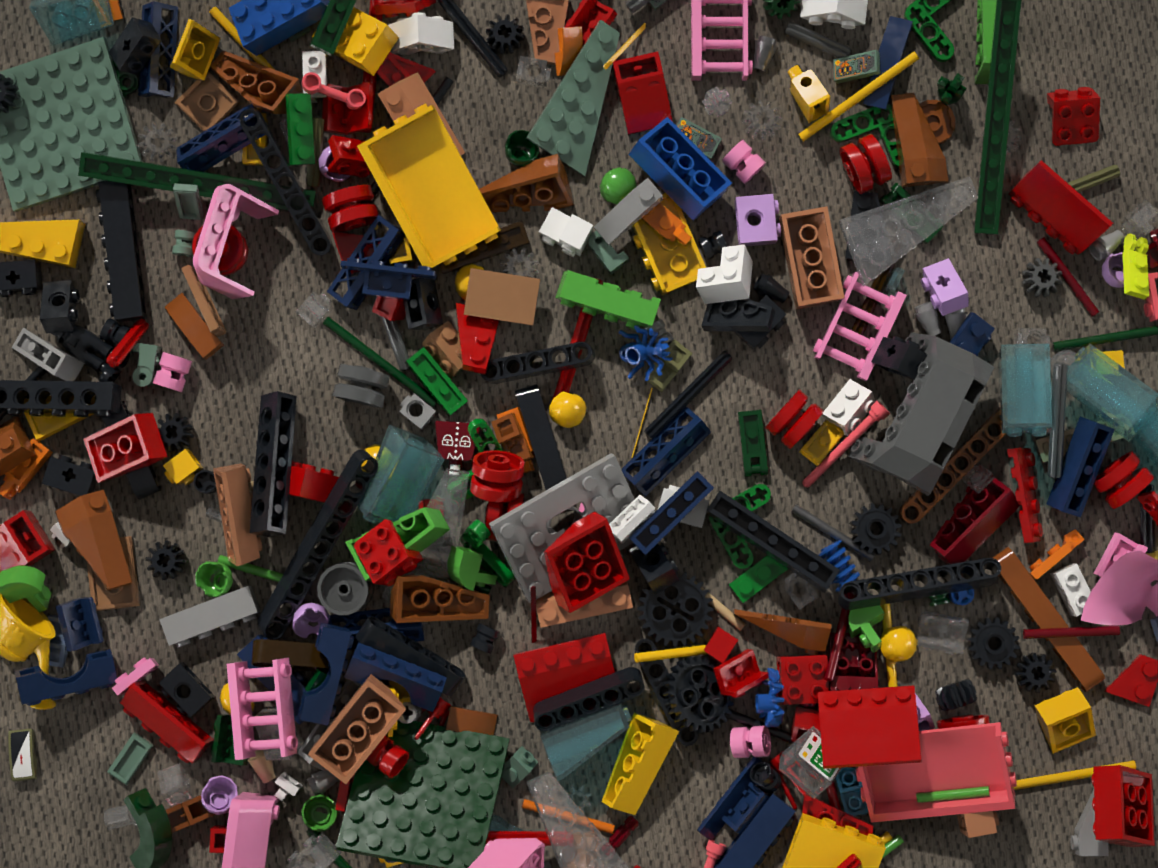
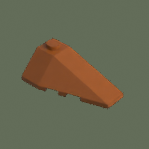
(256, 83)
(917, 148)
(535, 184)
(14, 445)
(93, 532)
(427, 599)
(803, 633)

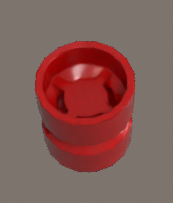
(388, 757)

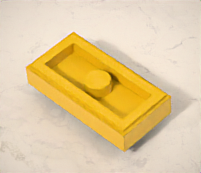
(822, 442)

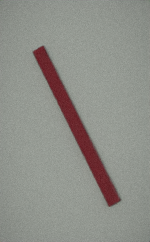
(533, 614)

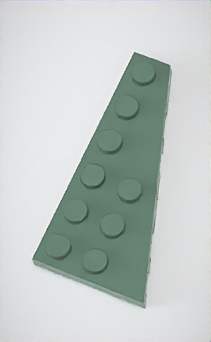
(574, 110)

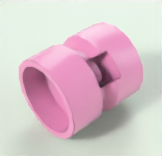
(740, 154)
(175, 364)
(752, 741)

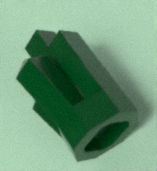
(950, 91)

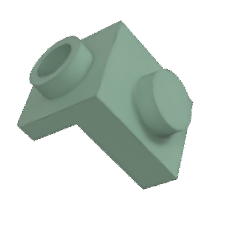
(518, 766)

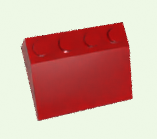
(1059, 208)
(562, 667)
(869, 727)

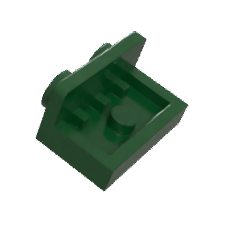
(223, 746)

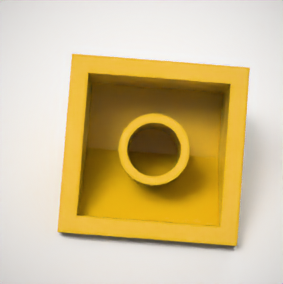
(195, 51)
(1066, 719)

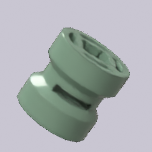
(183, 243)

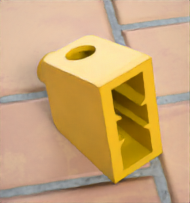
(809, 96)

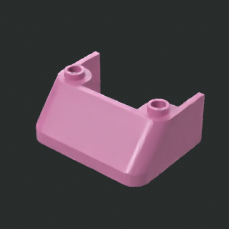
(223, 210)
(249, 830)
(511, 854)

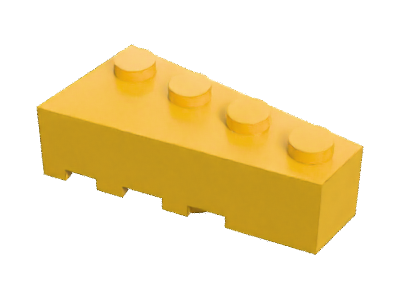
(44, 241)
(638, 763)

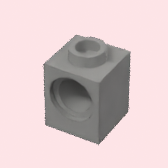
(426, 416)

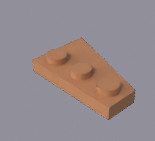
(544, 21)

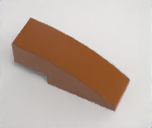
(193, 326)
(187, 813)

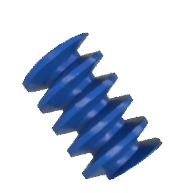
(834, 556)

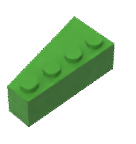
(984, 34)
(606, 300)
(415, 530)

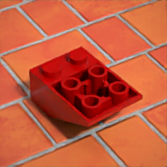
(642, 92)
(23, 541)

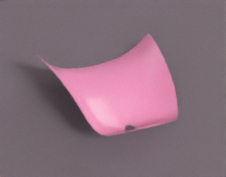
(1124, 591)

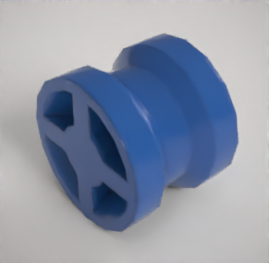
(964, 597)

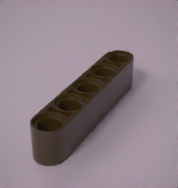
(301, 655)

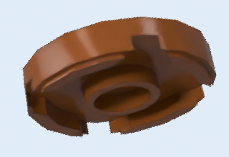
(934, 111)

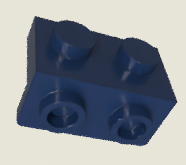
(973, 334)
(79, 623)

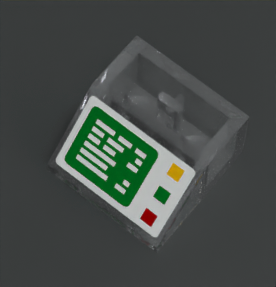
(804, 764)

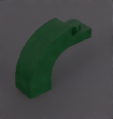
(153, 828)

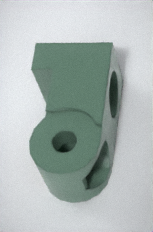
(606, 253)
(147, 364)

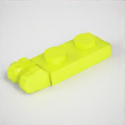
(1135, 266)

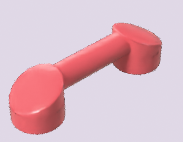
(312, 84)

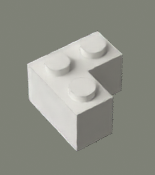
(845, 12)
(422, 34)
(566, 231)
(729, 280)

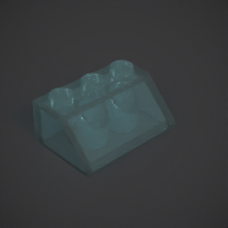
(71, 18)

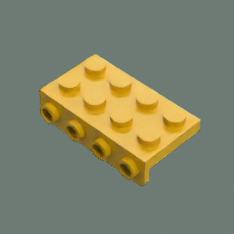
(670, 262)

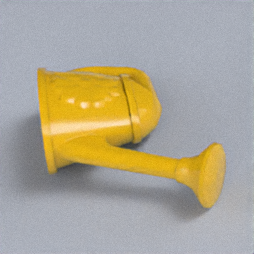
(25, 632)

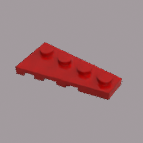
(1025, 493)

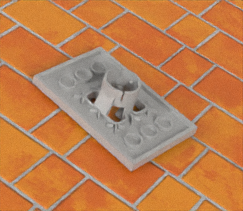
(527, 530)

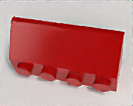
(166, 721)

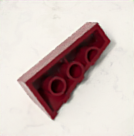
(974, 522)

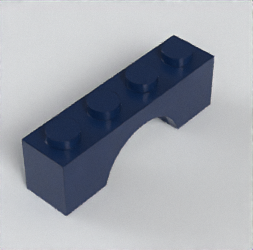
(421, 684)
(37, 685)
(318, 703)

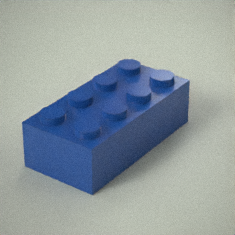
(269, 22)
(680, 168)

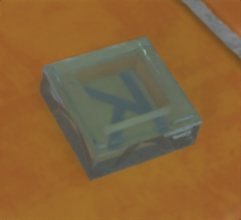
(894, 280)

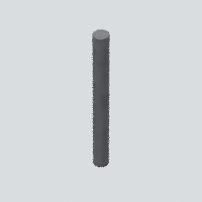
(831, 531)

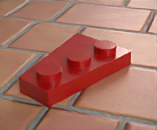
(476, 340)
(820, 809)

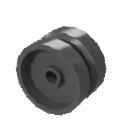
(361, 384)
(331, 589)

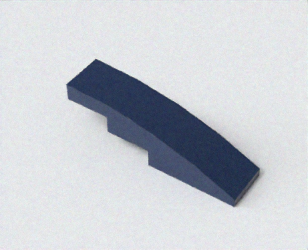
(891, 52)

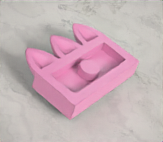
(142, 669)

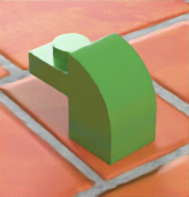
(465, 570)
(26, 583)
(861, 623)

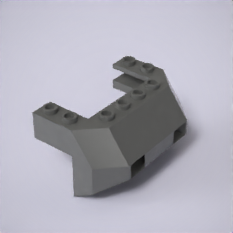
(929, 416)

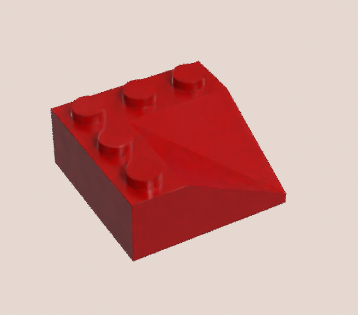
(584, 563)
(1123, 806)

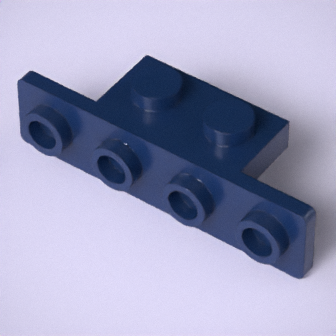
(388, 280)
(736, 806)

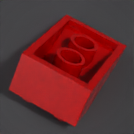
(125, 446)

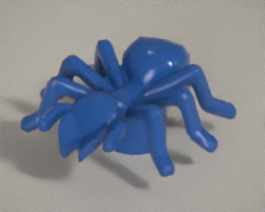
(640, 351)
(767, 703)

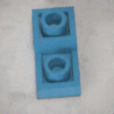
(850, 792)

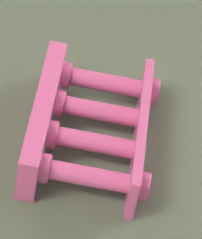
(700, 43)
(881, 323)
(241, 708)

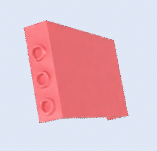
(950, 761)

